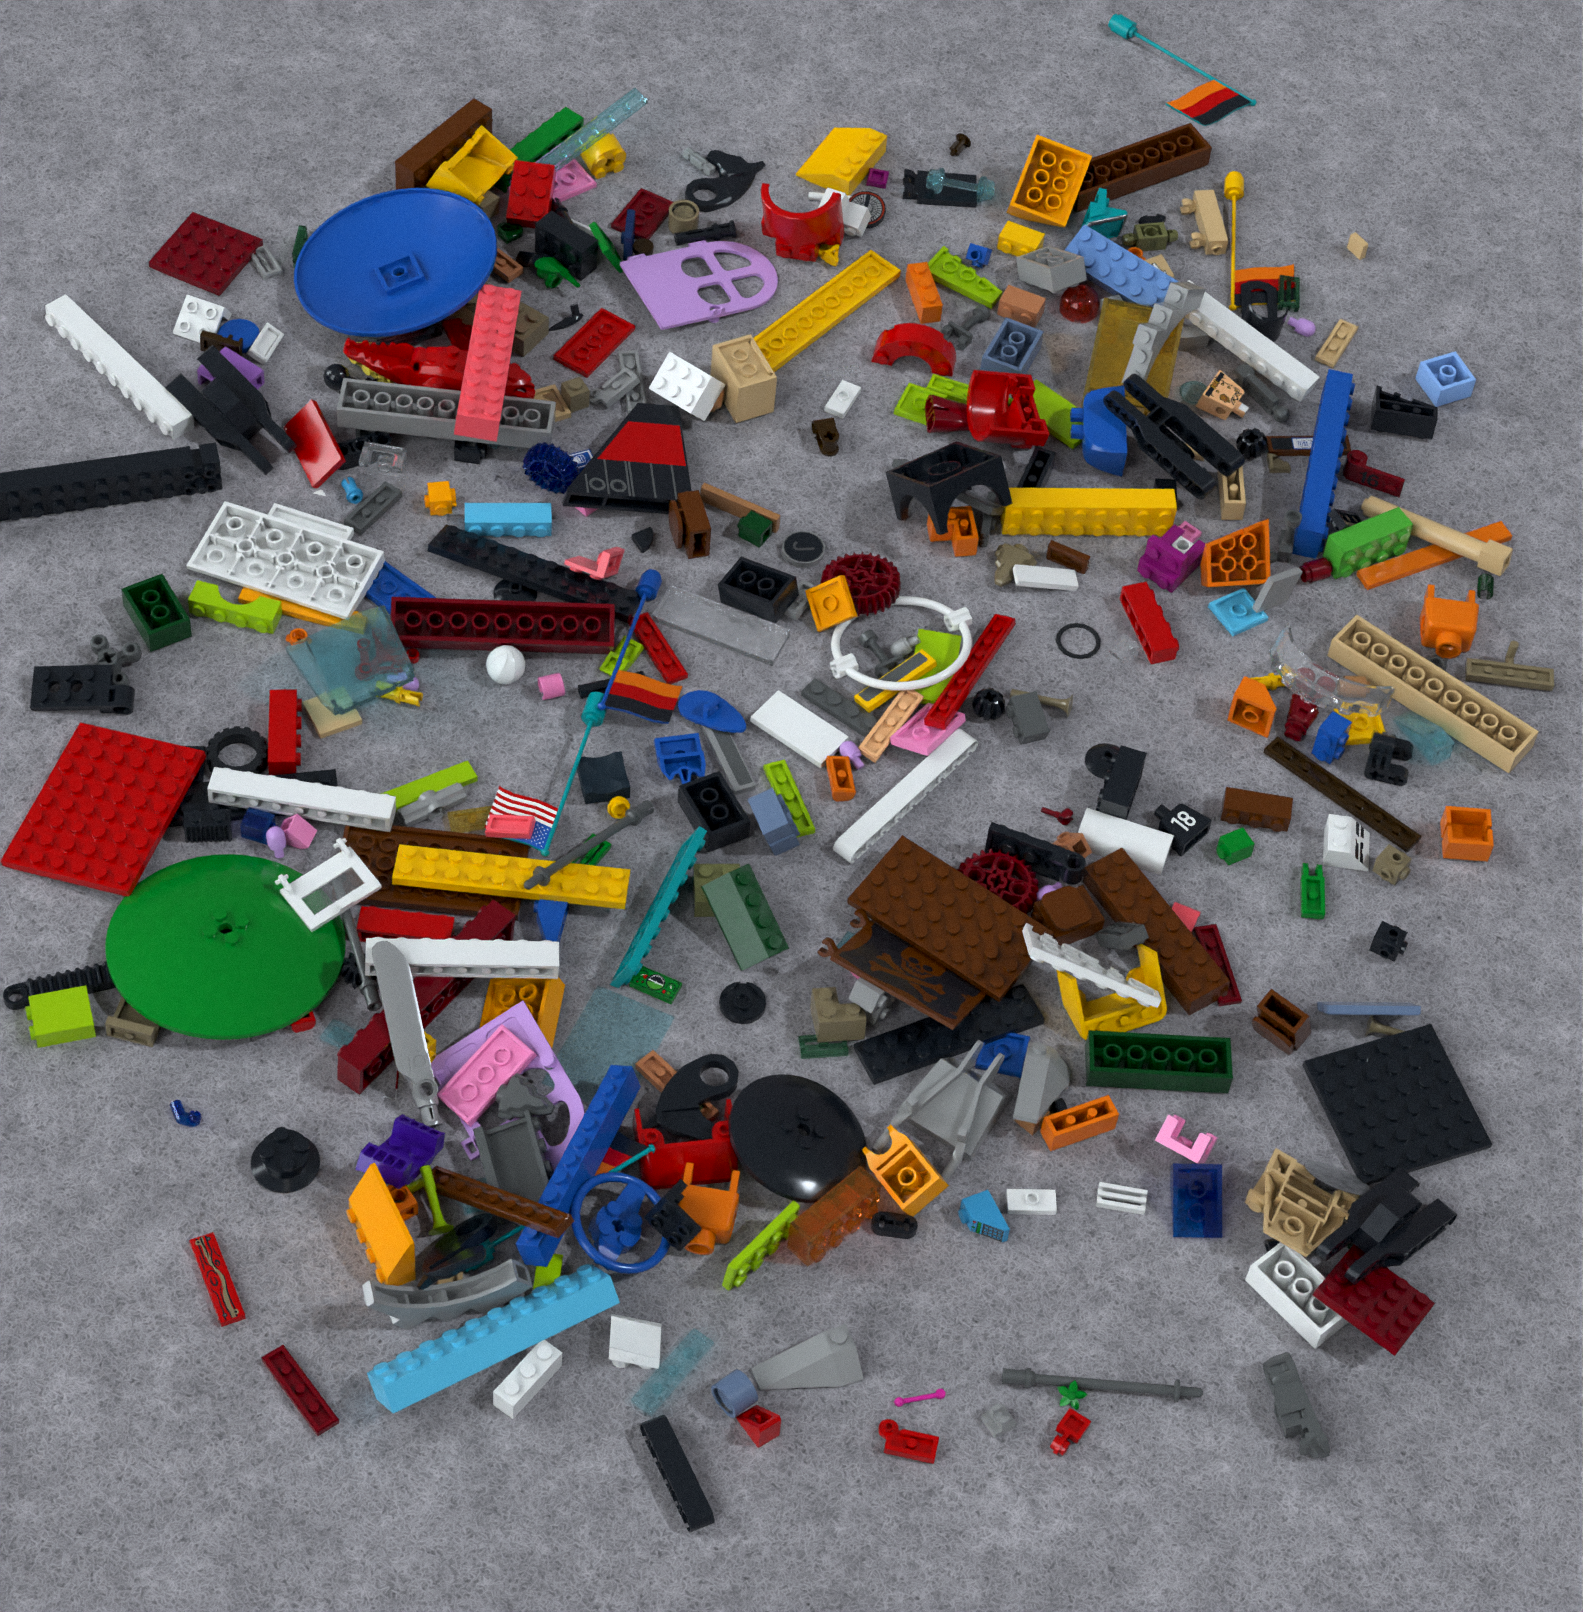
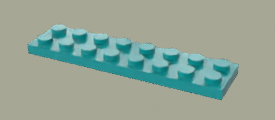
(658, 909)

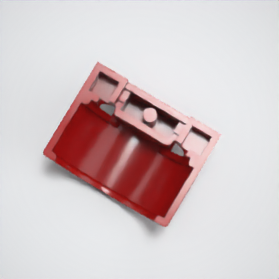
(802, 233)
(992, 419)

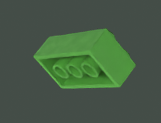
(1368, 542)

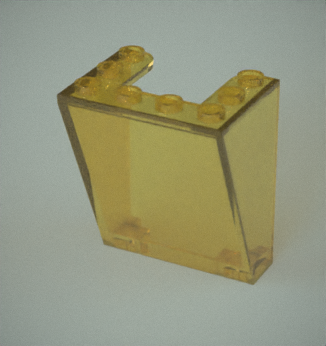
(1114, 348)

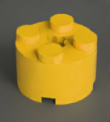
(604, 156)

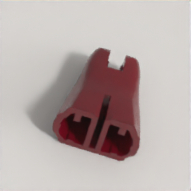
(945, 415)

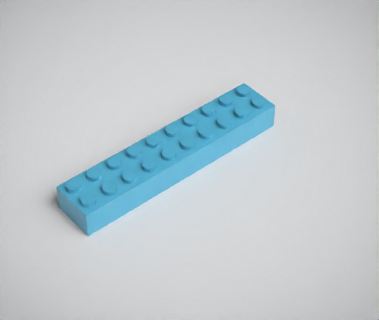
(492, 1337)

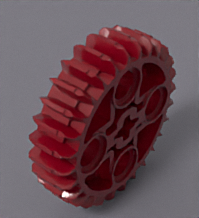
(871, 581)
(1000, 875)

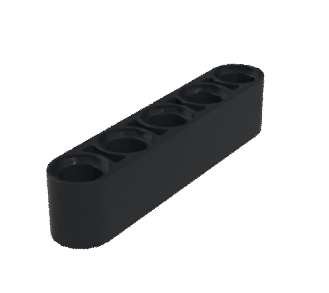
(678, 1473)

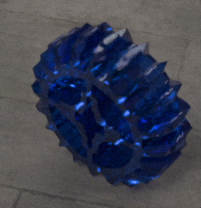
(550, 467)

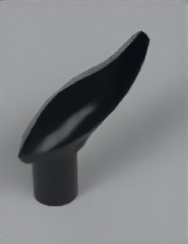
(568, 321)

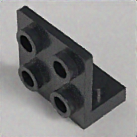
(672, 1220)

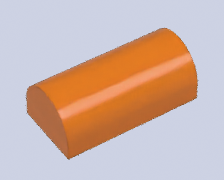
(840, 778)

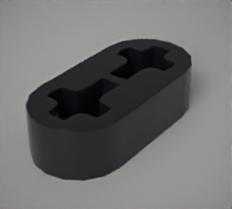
(894, 1225)

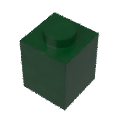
(755, 528)

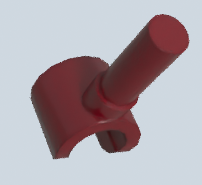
(1063, 817)

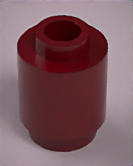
(1316, 570)

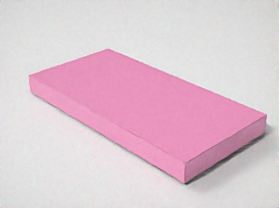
(571, 181)
(478, 1080)

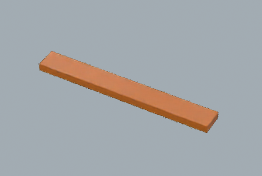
(1425, 558)

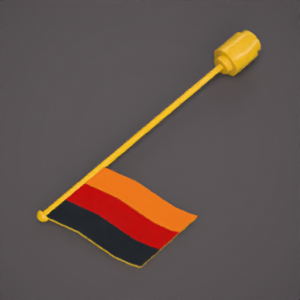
(1235, 191)

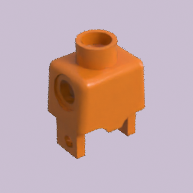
(1448, 623)
(712, 1210)

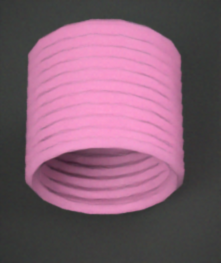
(551, 686)

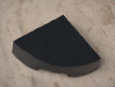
(1152, 219)
(643, 539)

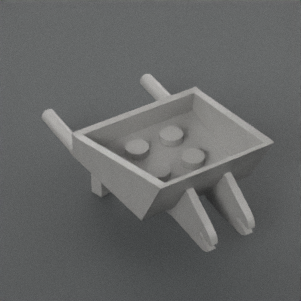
(954, 1106)

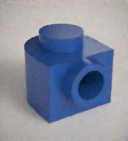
(978, 255)

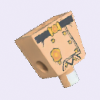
(1222, 397)

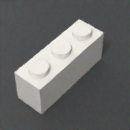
(527, 1378)

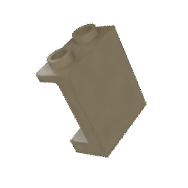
(131, 1025)

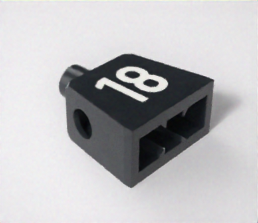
(1185, 824)

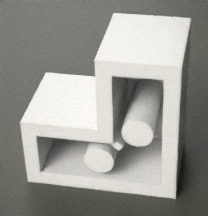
(854, 215)

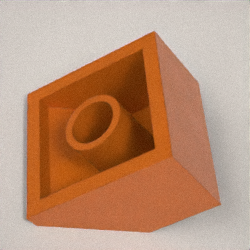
(1252, 707)

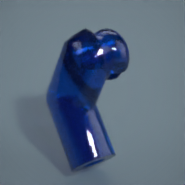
(188, 1119)

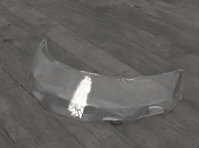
(1320, 685)

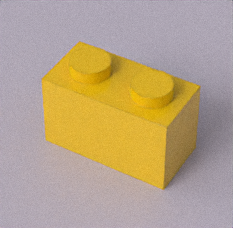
(1019, 239)

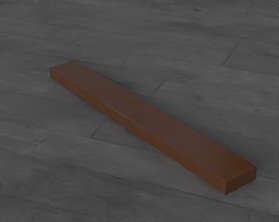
(501, 1202)

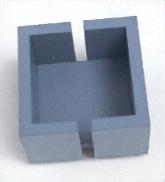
(775, 821)

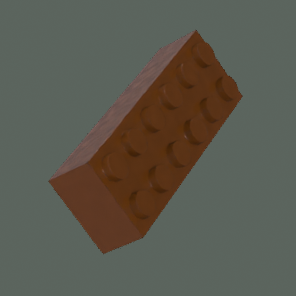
(424, 158)

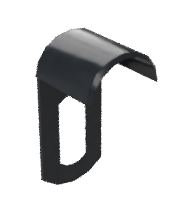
(1269, 326)

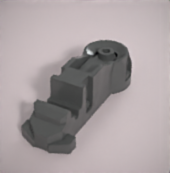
(1293, 1406)

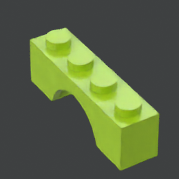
(259, 615)

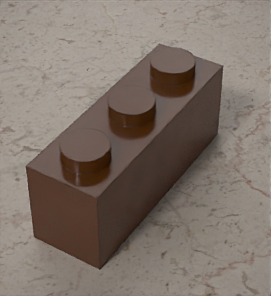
(1256, 809)

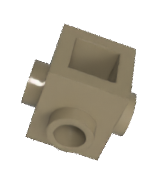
(1392, 865)

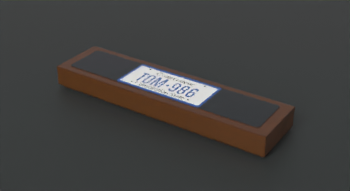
(1296, 445)

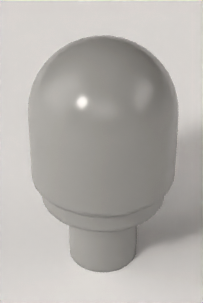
(904, 645)

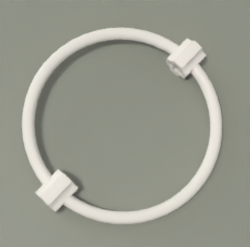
(954, 621)

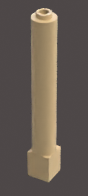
(1490, 555)

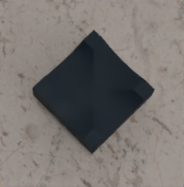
(603, 778)

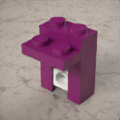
(1170, 558)

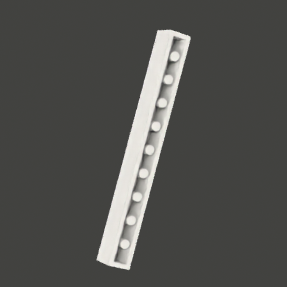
(119, 367)

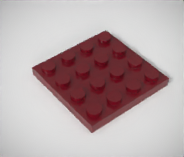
(205, 253)
(1378, 1305)

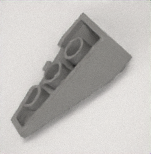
(1041, 1082)
(818, 1362)

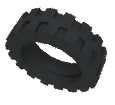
(234, 736)

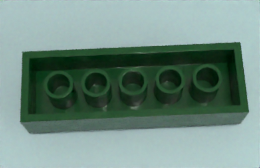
(1158, 1061)

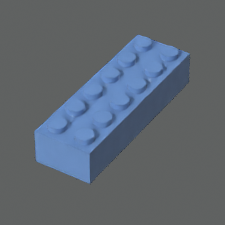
(1119, 270)

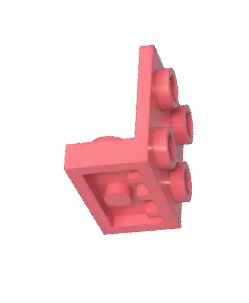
(606, 565)

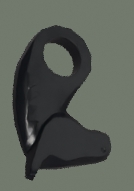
(733, 181)

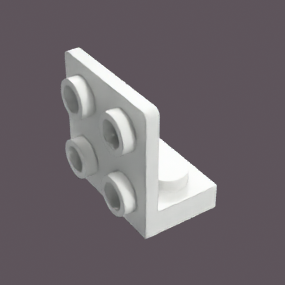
(199, 316)

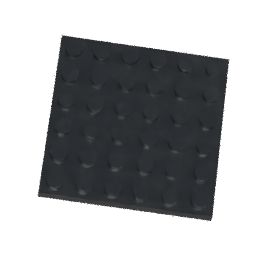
(1396, 1104)

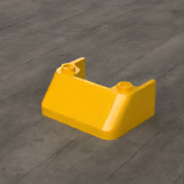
(1113, 1011)

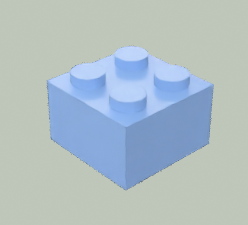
(1445, 379)

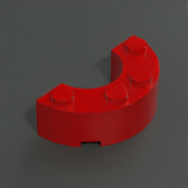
(916, 341)

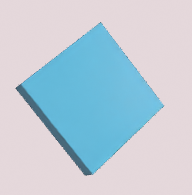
(1236, 612)

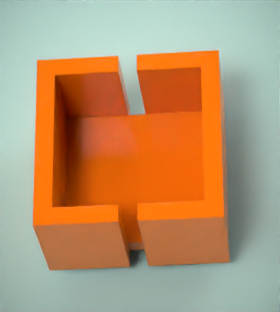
(1466, 833)

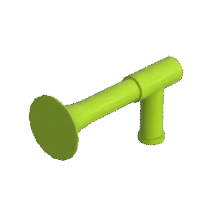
(428, 1183)

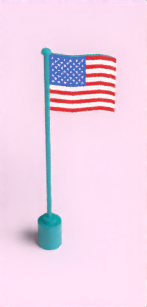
(547, 815)

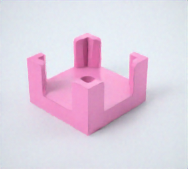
(1169, 1137)

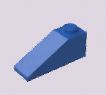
(551, 918)

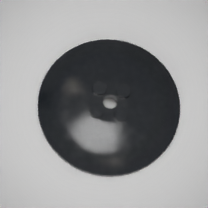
(777, 1155)

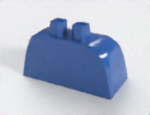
(1101, 432)

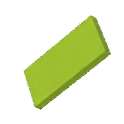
(1055, 412)
(945, 651)
(765, 1243)

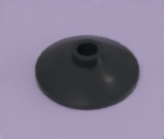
(505, 591)
(1096, 760)

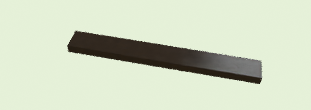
(1342, 794)

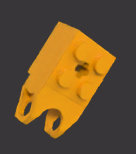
(899, 1167)

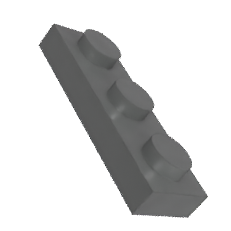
(373, 508)

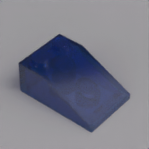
(1196, 1200)

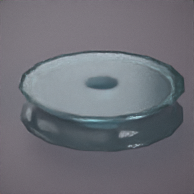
(1187, 390)

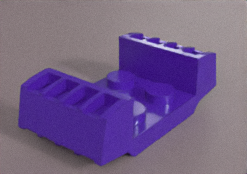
(403, 1152)

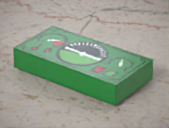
(656, 984)

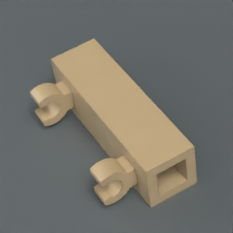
(1209, 222)

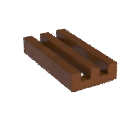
(1068, 557)

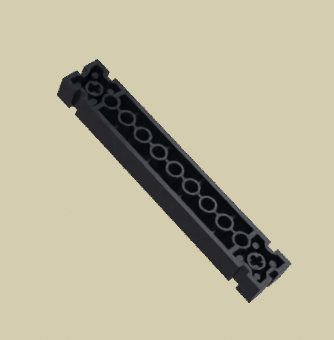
(109, 481)

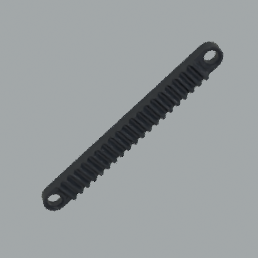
(95, 978)

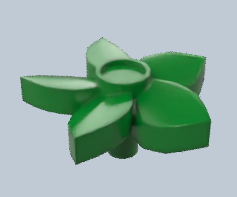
(1071, 1395)

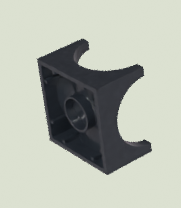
(942, 476)

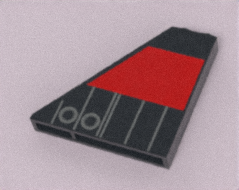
(637, 466)

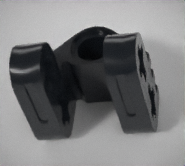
(1381, 751)

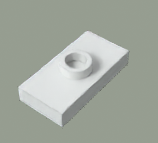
(842, 399)
(1031, 1201)

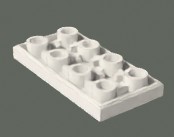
(798, 728)

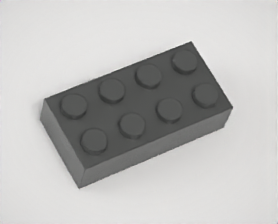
(1121, 935)

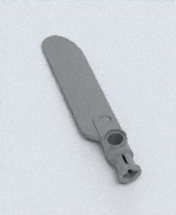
(406, 1027)

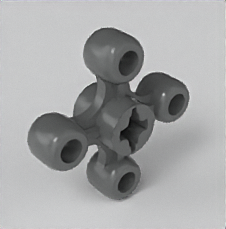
(131, 653)

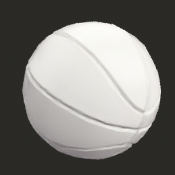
(505, 664)

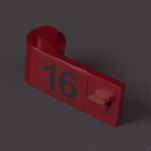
(1357, 471)

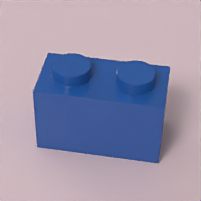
(1331, 738)

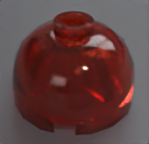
(1079, 303)

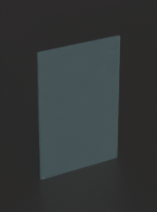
(607, 1034)

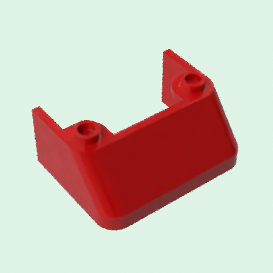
(712, 1157)

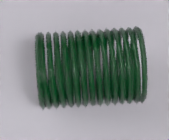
(1485, 579)

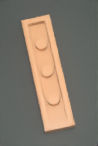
(889, 723)

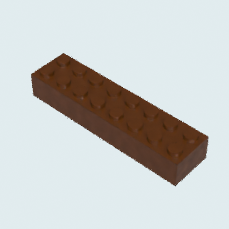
(1144, 164)
(1182, 960)

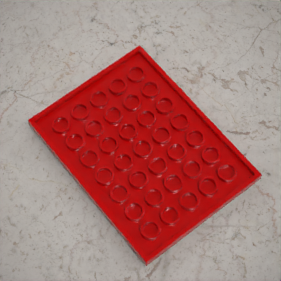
(103, 809)

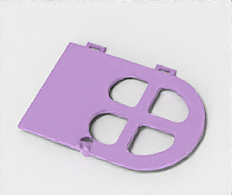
(674, 296)
(522, 1025)

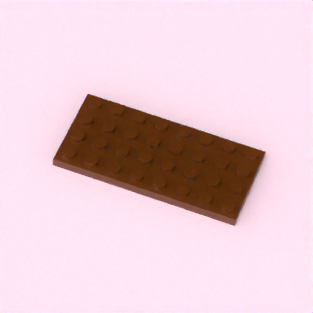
(379, 854)
(947, 917)

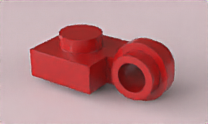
(1071, 1427)

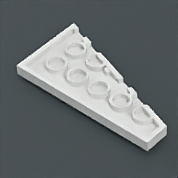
(1085, 967)

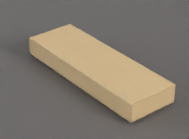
(1336, 343)

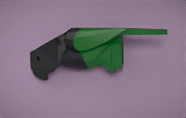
(545, 267)

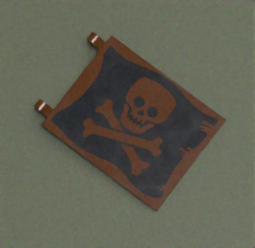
(904, 972)

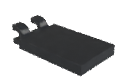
(916, 189)

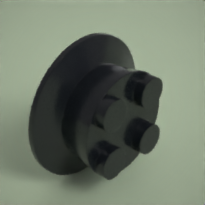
(285, 1161)

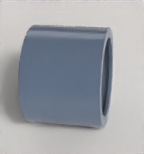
(735, 1392)

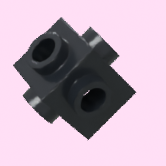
(1389, 941)

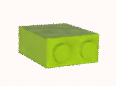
(60, 1016)

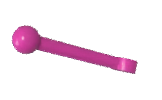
(940, 1394)

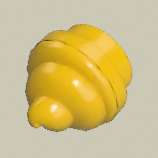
(617, 807)

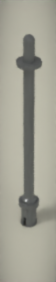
(632, 816)
(369, 987)
(1029, 1378)

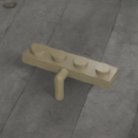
(1509, 673)

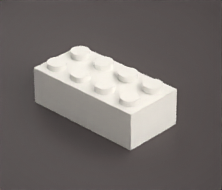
(1288, 1286)

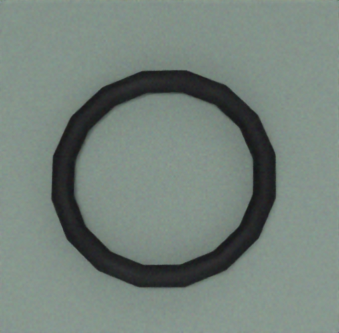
(1077, 656)

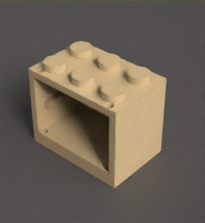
(747, 376)

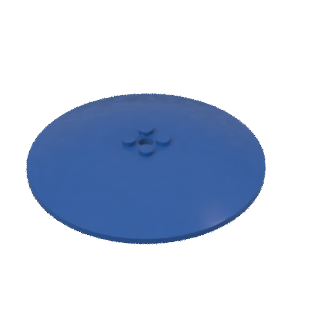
(353, 259)

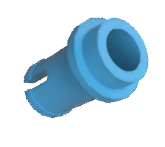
(353, 493)

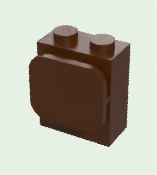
(690, 524)
(1068, 914)
(1281, 1022)

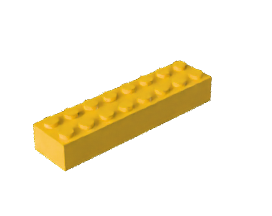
(1089, 511)

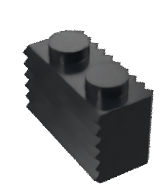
(208, 825)

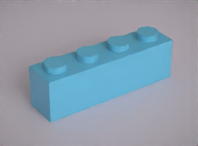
(508, 519)

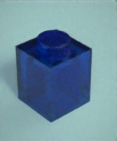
(256, 824)

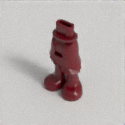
(1299, 717)

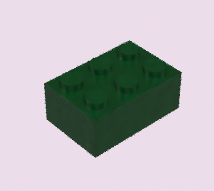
(156, 612)

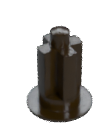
(958, 146)

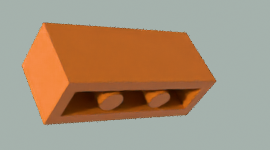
(924, 292)
(1079, 1123)

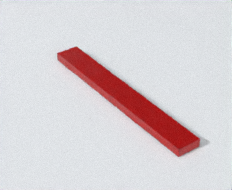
(968, 675)

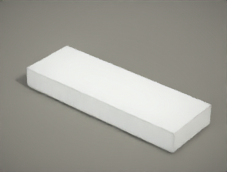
(1045, 577)

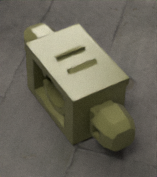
(1150, 236)

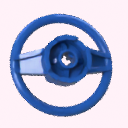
(617, 1215)

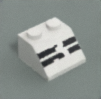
(1345, 843)

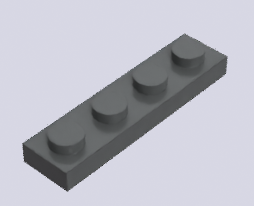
(839, 707)

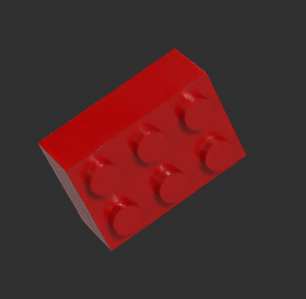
(530, 193)

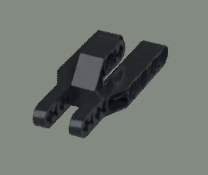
(235, 410)
(1166, 447)
(1377, 1216)

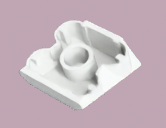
(634, 1342)

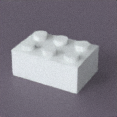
(687, 386)

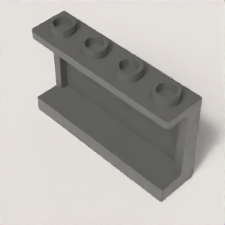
(515, 1158)

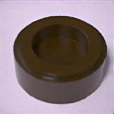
(643, 246)

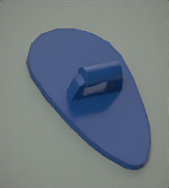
(711, 711)

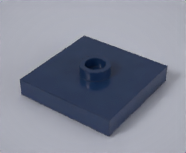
(628, 236)

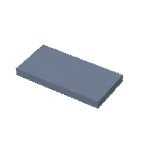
(1368, 1008)

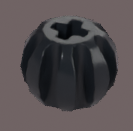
(1251, 443)
(988, 704)

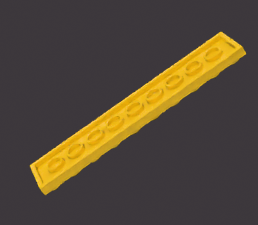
(825, 308)
(506, 876)

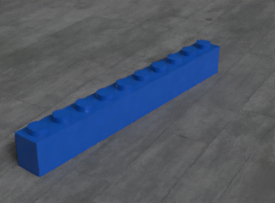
(582, 1157)

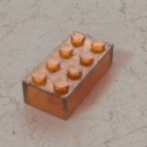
(834, 1216)

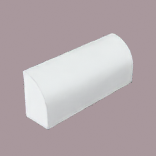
(1143, 844)

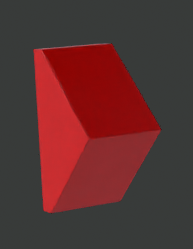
(760, 1424)

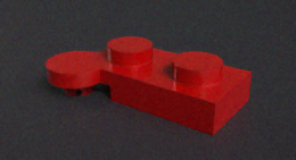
(907, 1442)

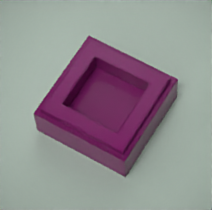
(877, 178)

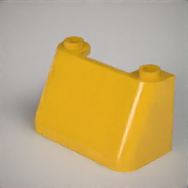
(474, 167)

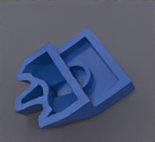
(680, 756)

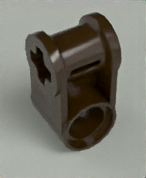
(826, 436)

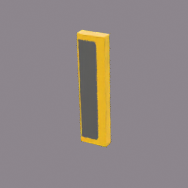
(909, 670)

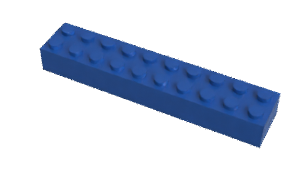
(1324, 464)

